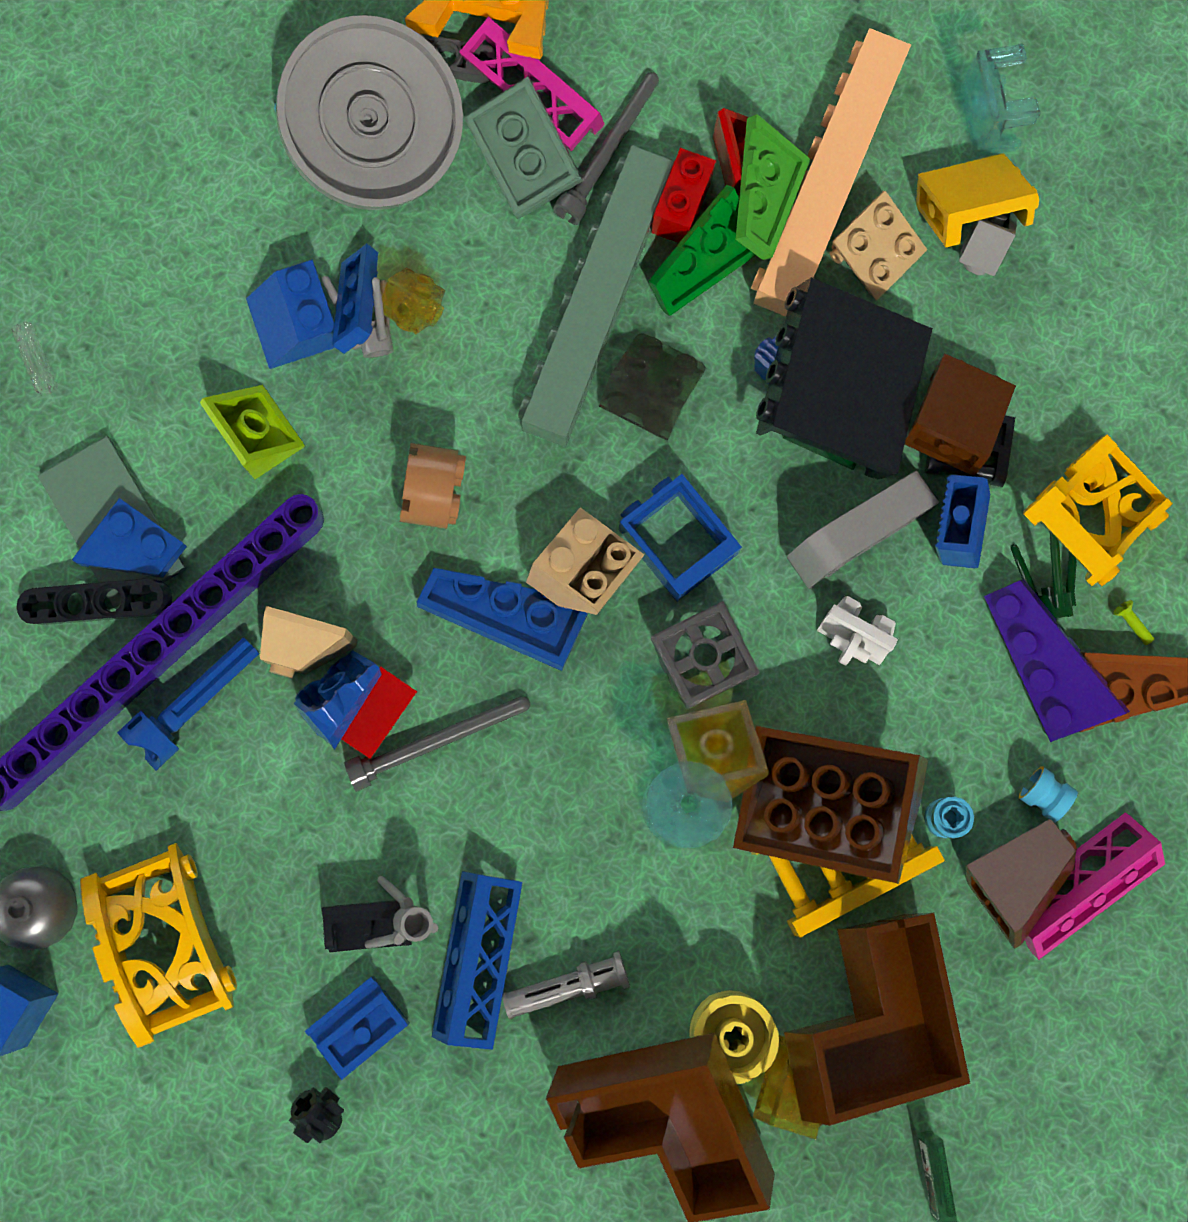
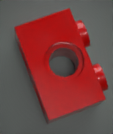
(683, 195)

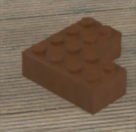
(902, 1029)
(672, 1104)

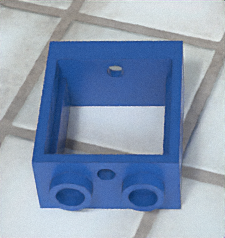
(663, 494)

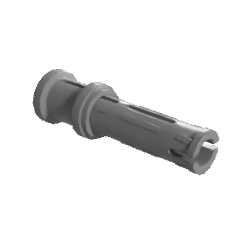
(585, 981)

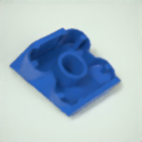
(337, 697)

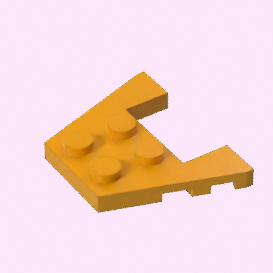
(528, 15)

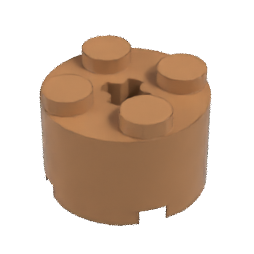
(430, 486)

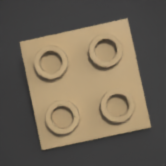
(878, 245)

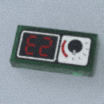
(937, 1177)

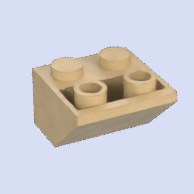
(583, 565)

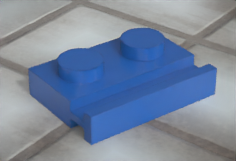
(357, 1027)

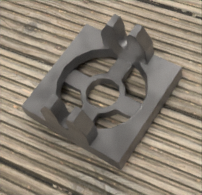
(691, 693)

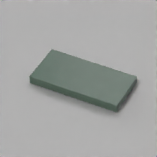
(84, 493)

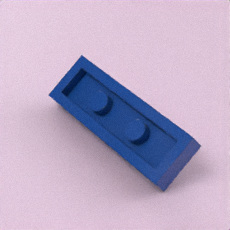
(355, 299)

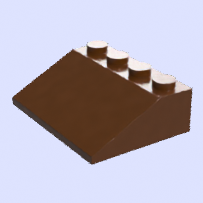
(832, 804)

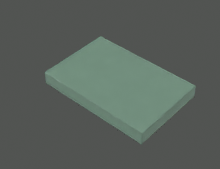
(523, 148)

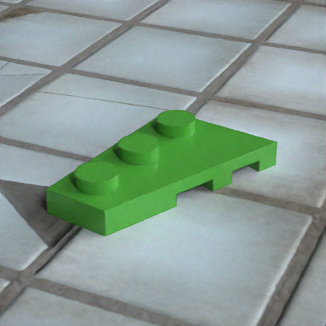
(768, 186)

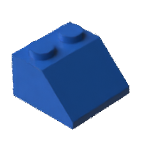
(292, 315)

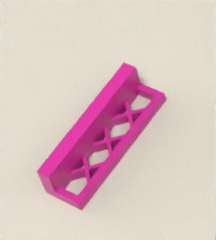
(541, 75)
(1100, 887)

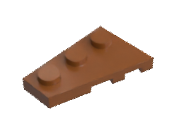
(1142, 681)

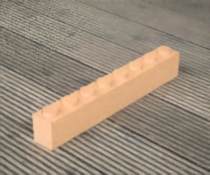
(833, 167)

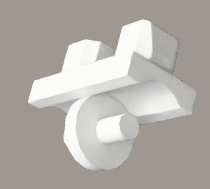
(855, 636)

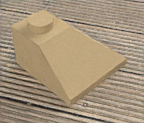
(300, 643)

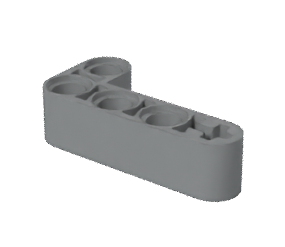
(861, 528)

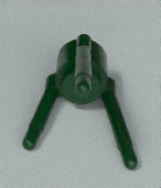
(1060, 597)

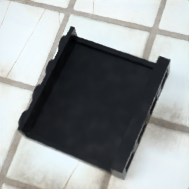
(844, 377)

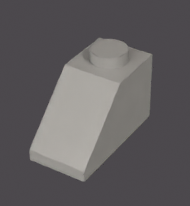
(988, 243)

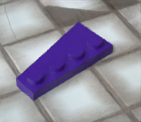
(1054, 672)

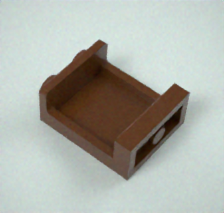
(960, 415)

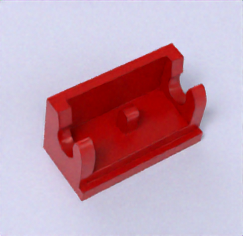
(378, 713)

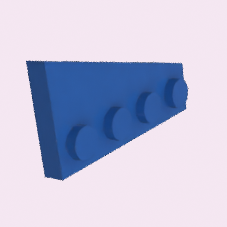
(504, 613)

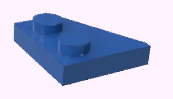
(130, 543)

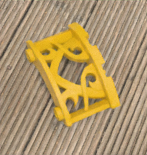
(1060, 515)
(104, 913)

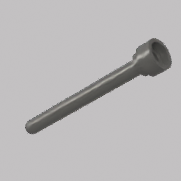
(575, 200)
(365, 770)

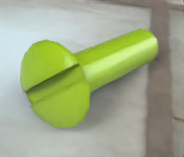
(1134, 622)

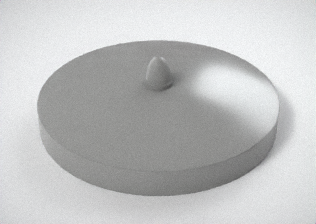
(369, 112)

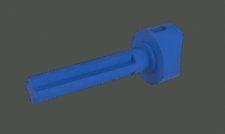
(155, 734)

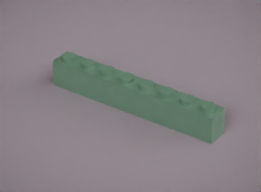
(597, 297)

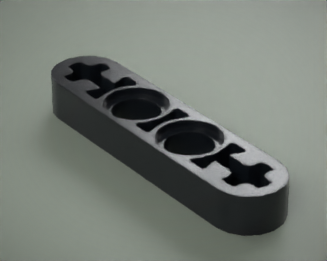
(94, 601)

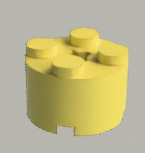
(760, 1036)

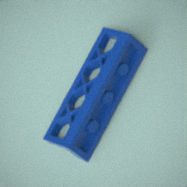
(462, 960)

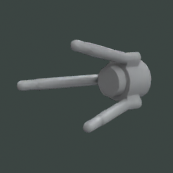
(380, 340)
(409, 921)

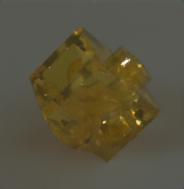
(412, 300)

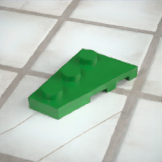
(702, 256)

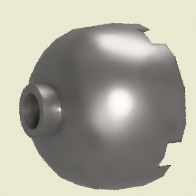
(36, 908)

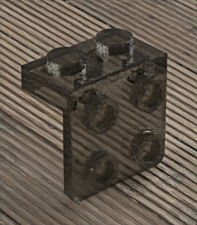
(651, 385)

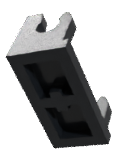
(353, 924)

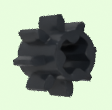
(316, 1115)

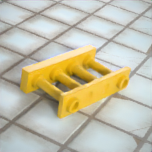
(843, 894)

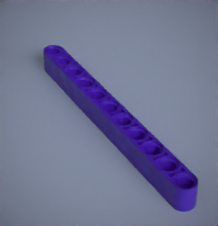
(173, 646)

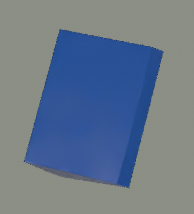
(22, 1008)

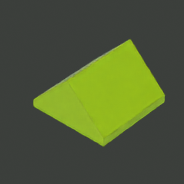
(253, 428)

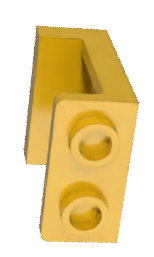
(973, 193)

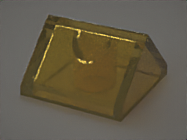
(723, 741)

